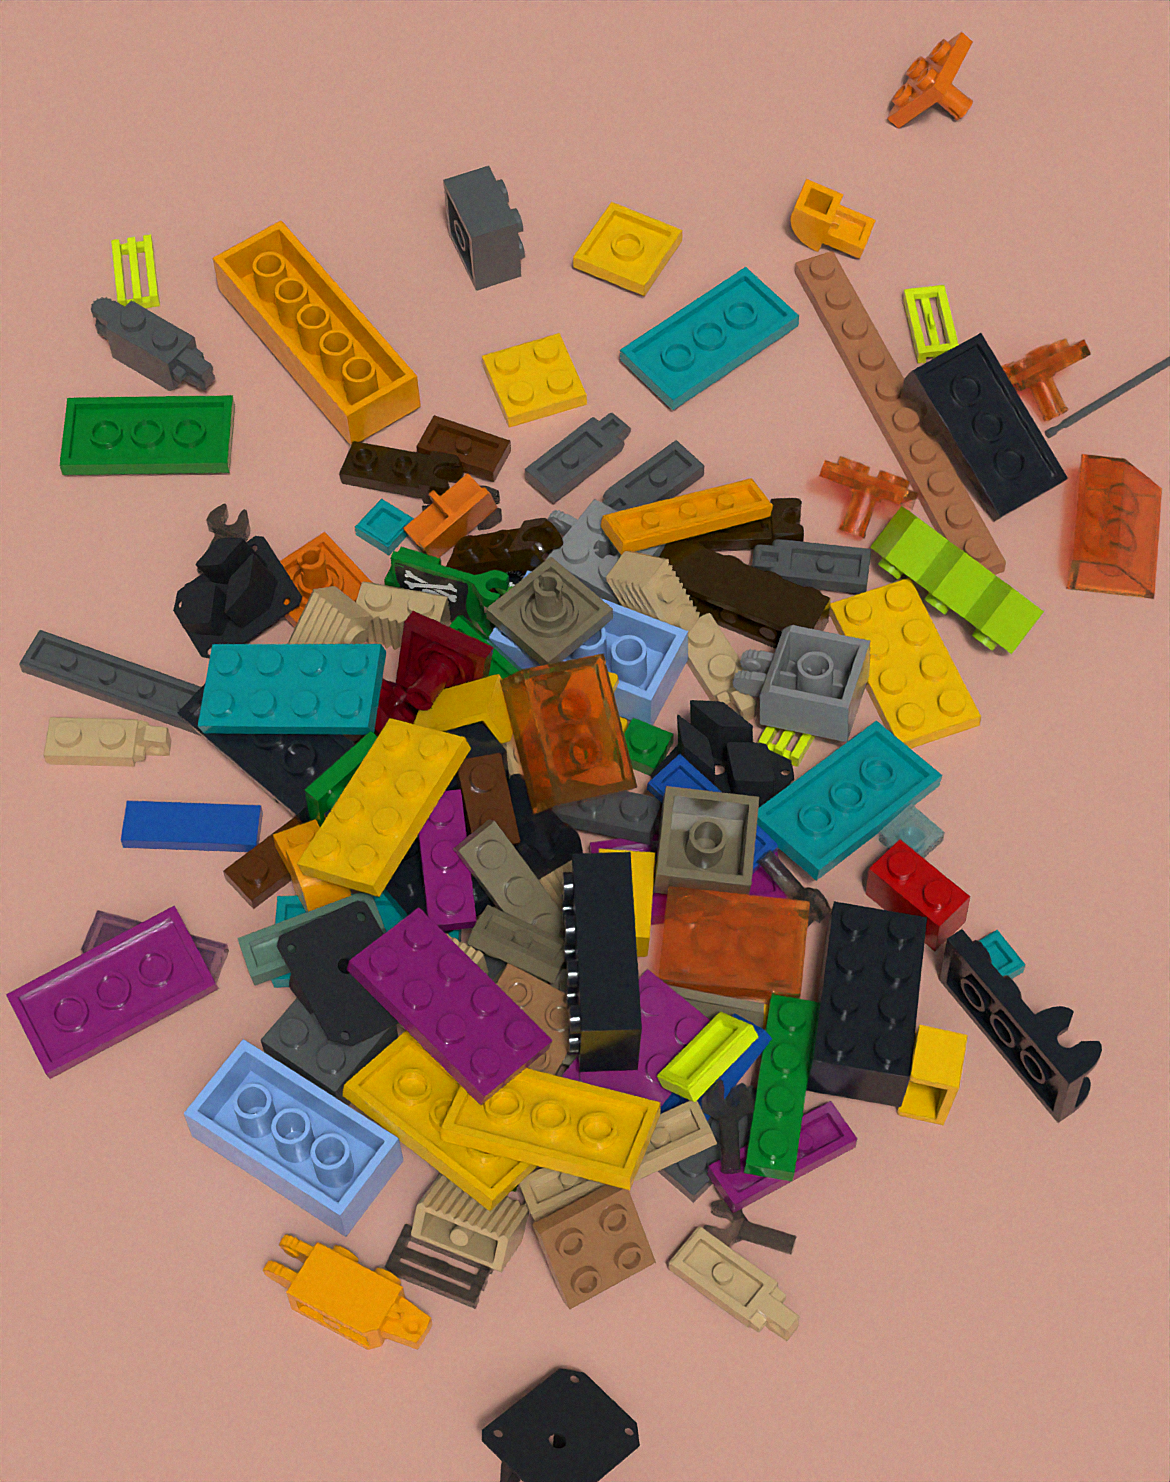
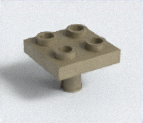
(549, 613)

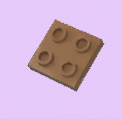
(546, 1008)
(594, 1244)

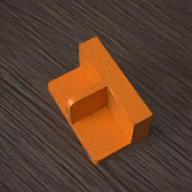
(450, 516)

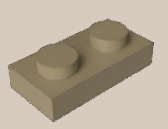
(518, 944)

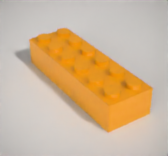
(317, 332)

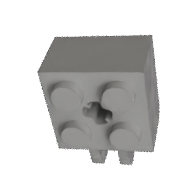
(588, 550)
(808, 682)

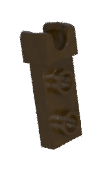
(400, 470)
(782, 524)
(506, 549)

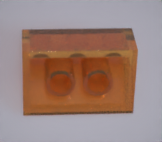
(1114, 529)
(568, 733)

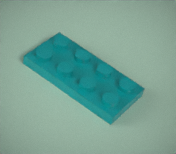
(709, 338)
(292, 689)
(846, 799)

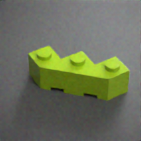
(955, 581)

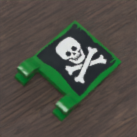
(465, 591)

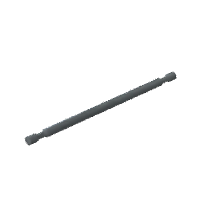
(1109, 397)

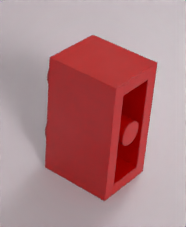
(911, 885)

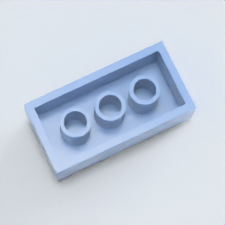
(637, 648)
(294, 1137)

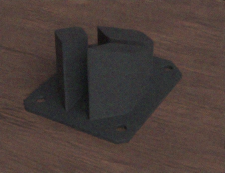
(235, 594)
(726, 739)
(322, 978)
(584, 1427)

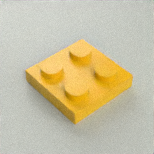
(627, 248)
(534, 380)

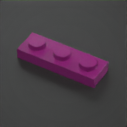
(444, 875)
(822, 1139)

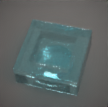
(914, 830)

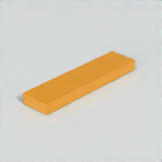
(686, 516)

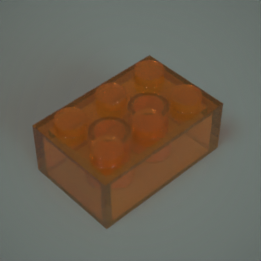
(733, 943)

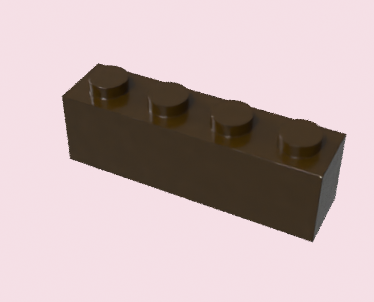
(743, 596)

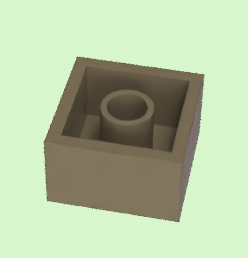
(706, 841)

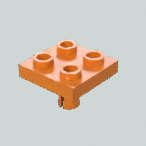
(932, 81)
(321, 565)

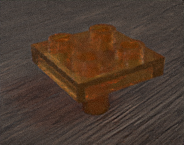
(1037, 373)
(866, 491)

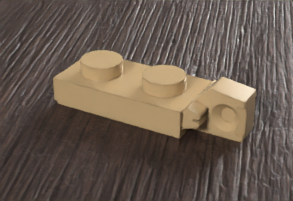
(715, 665)
(103, 741)
(734, 1284)

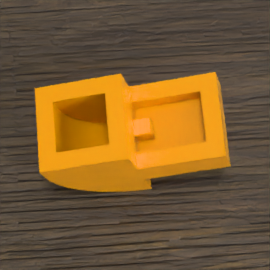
(822, 219)
(311, 891)

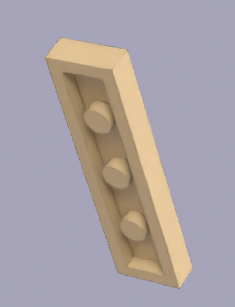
(676, 1136)

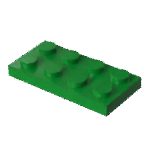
(147, 435)

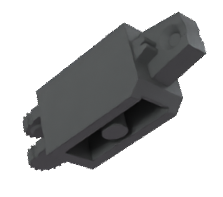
(151, 345)

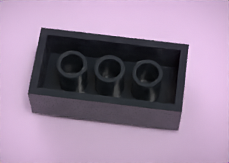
(601, 962)
(867, 1004)

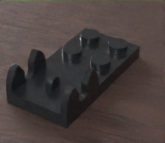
(985, 426)
(276, 762)
(543, 845)
(1018, 1034)

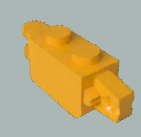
(348, 1296)

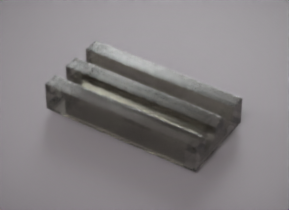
(430, 1282)

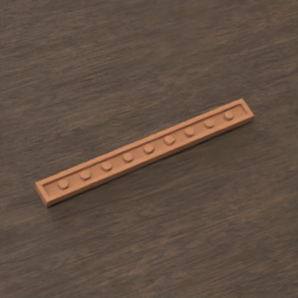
(898, 418)

